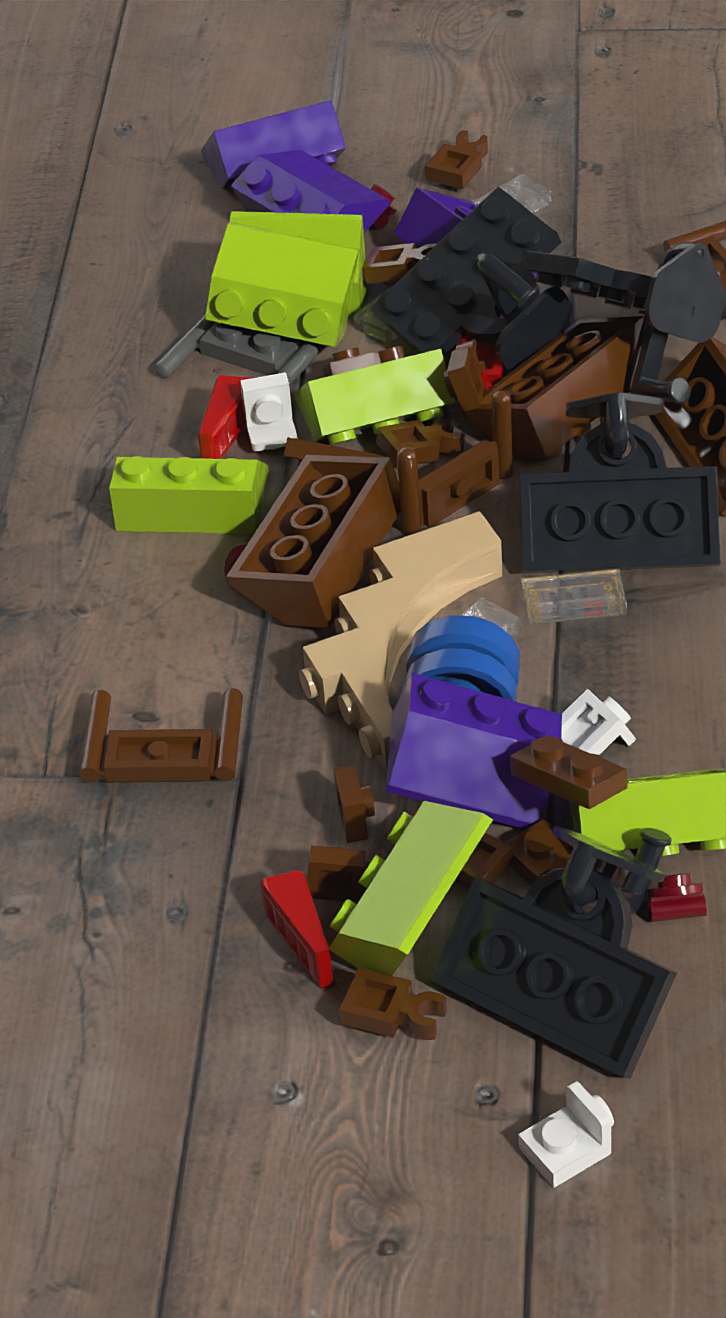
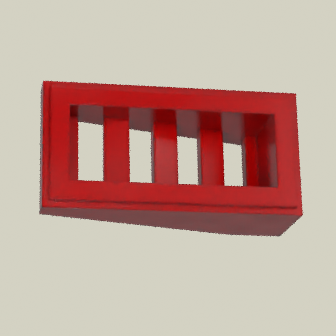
(222, 418)
(295, 918)

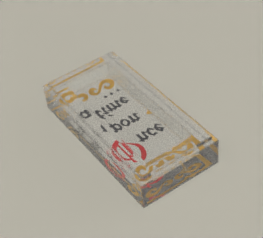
(573, 596)

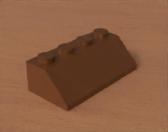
(578, 364)
(700, 423)
(318, 538)

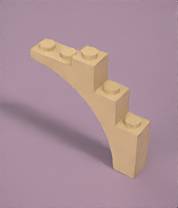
(376, 623)

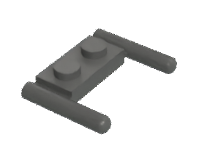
(241, 347)

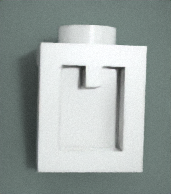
(268, 411)
(595, 724)
(570, 1137)

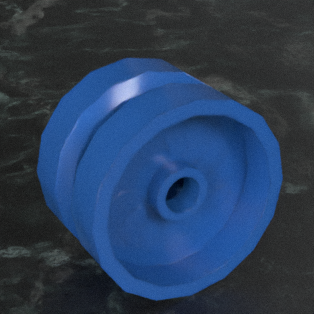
(466, 654)

